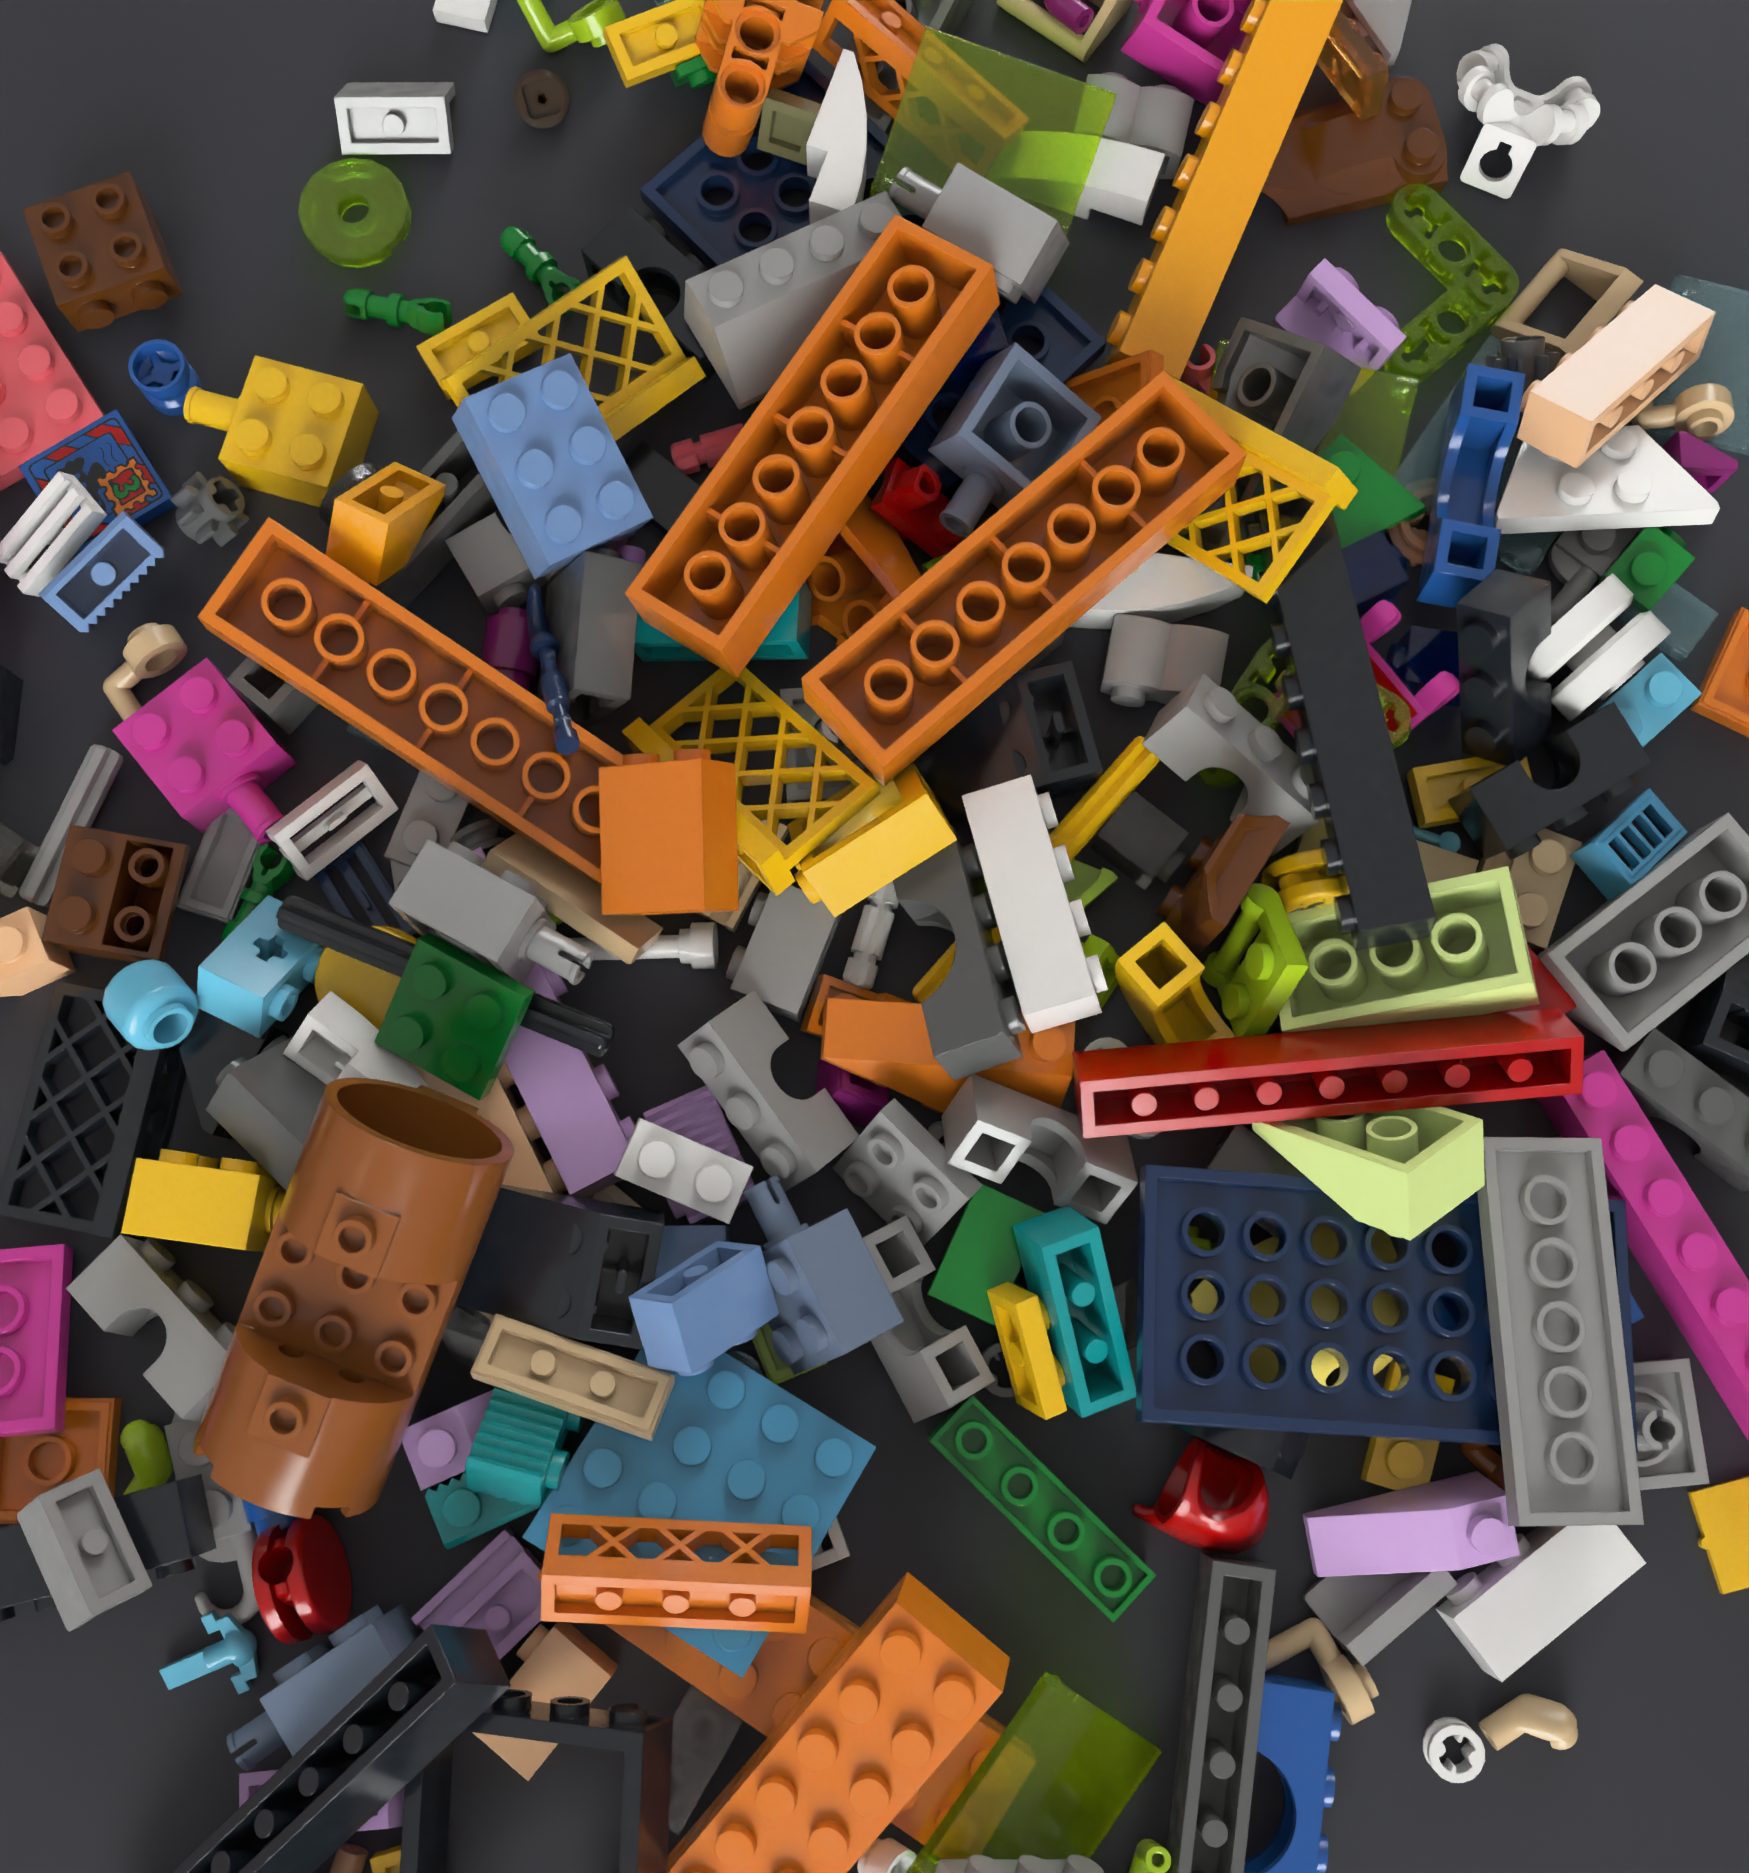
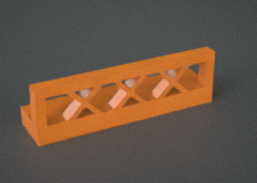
(876, 27)
(677, 1584)

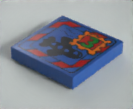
(111, 469)

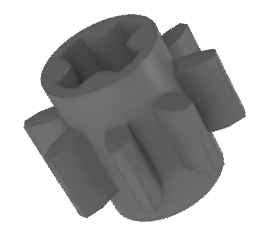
(1525, 356)
(210, 509)

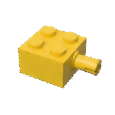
(288, 429)
(196, 1203)

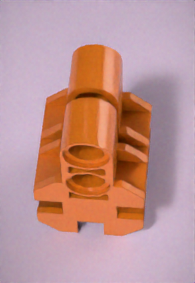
(751, 50)

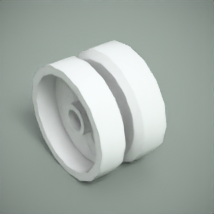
(1593, 649)

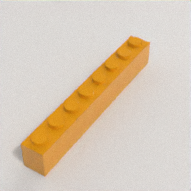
(1221, 179)

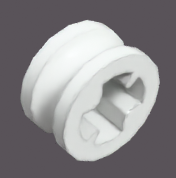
(1472, 1751)

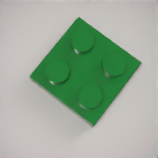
(454, 1016)

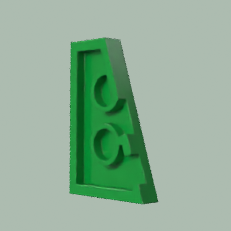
(1375, 507)

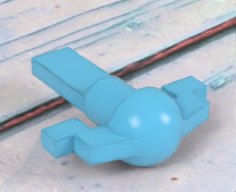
(237, 1648)

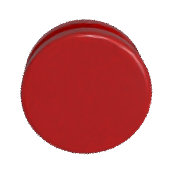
(301, 1579)

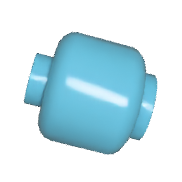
(150, 1005)

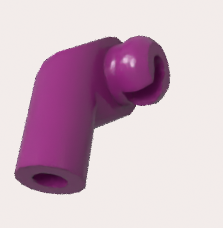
(1071, 13)

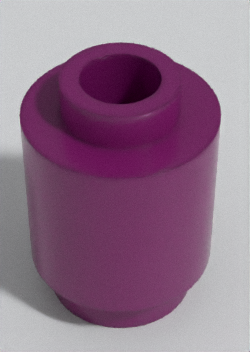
(508, 646)

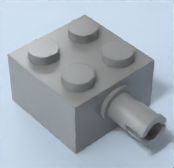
(989, 224)
(485, 914)

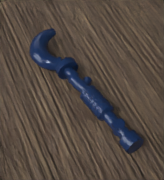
(546, 648)

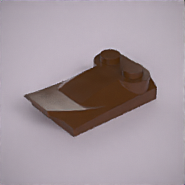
(1345, 165)
(1220, 879)

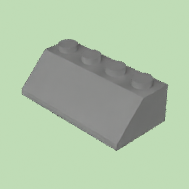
(768, 301)
(1659, 938)

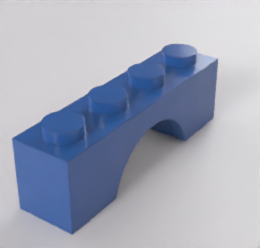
(1476, 440)
(1296, 1736)

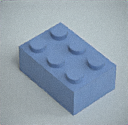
(551, 465)

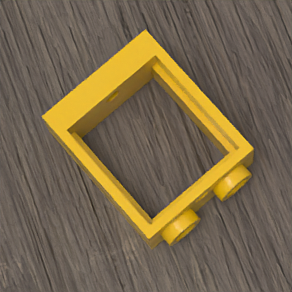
(876, 844)

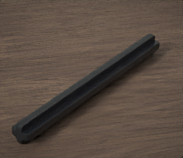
(393, 953)

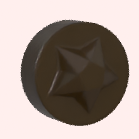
(541, 98)

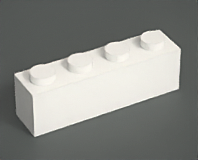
(1032, 905)

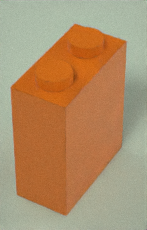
(668, 835)

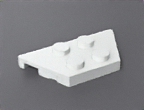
(1619, 486)

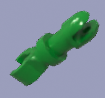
(540, 266)
(422, 314)
(265, 883)

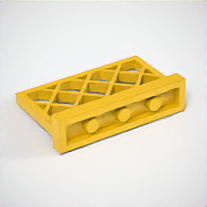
(632, 399)
(1279, 462)
(756, 843)

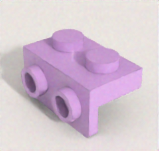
(1340, 316)

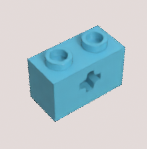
(257, 972)

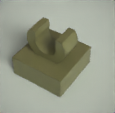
(787, 125)

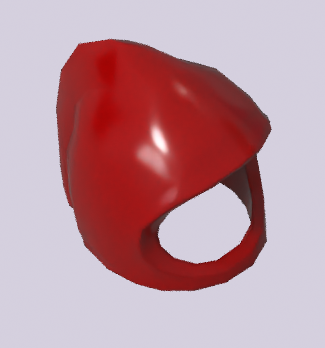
(1211, 1501)

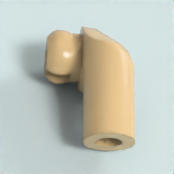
(1534, 1717)

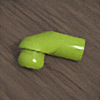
(147, 1455)

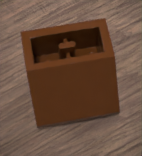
(115, 895)

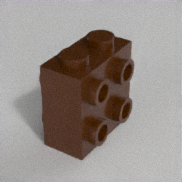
(102, 252)

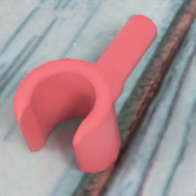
(1200, 376)

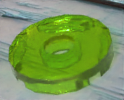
(349, 184)

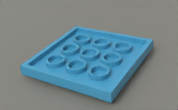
(720, 1454)

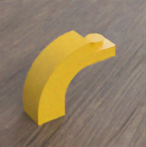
(1166, 991)

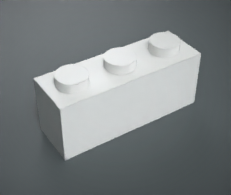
(1535, 1596)

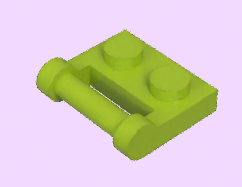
(1270, 971)

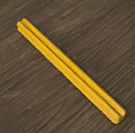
(1072, 832)

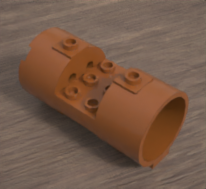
(352, 1297)

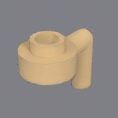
(1699, 410)
(149, 653)
(1348, 1681)

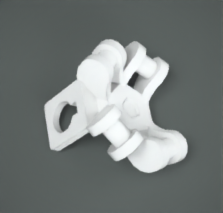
(1517, 115)

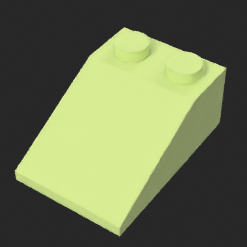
(1387, 1165)

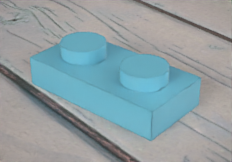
(1653, 698)

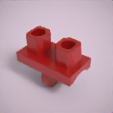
(912, 504)

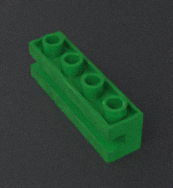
(1041, 1507)

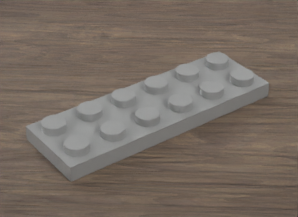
(1557, 1334)

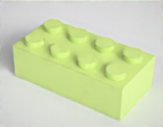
(1465, 968)

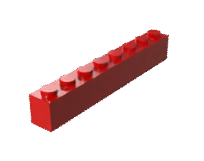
(1327, 1072)

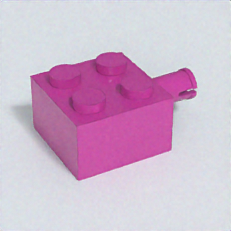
(1187, 41)
(208, 751)

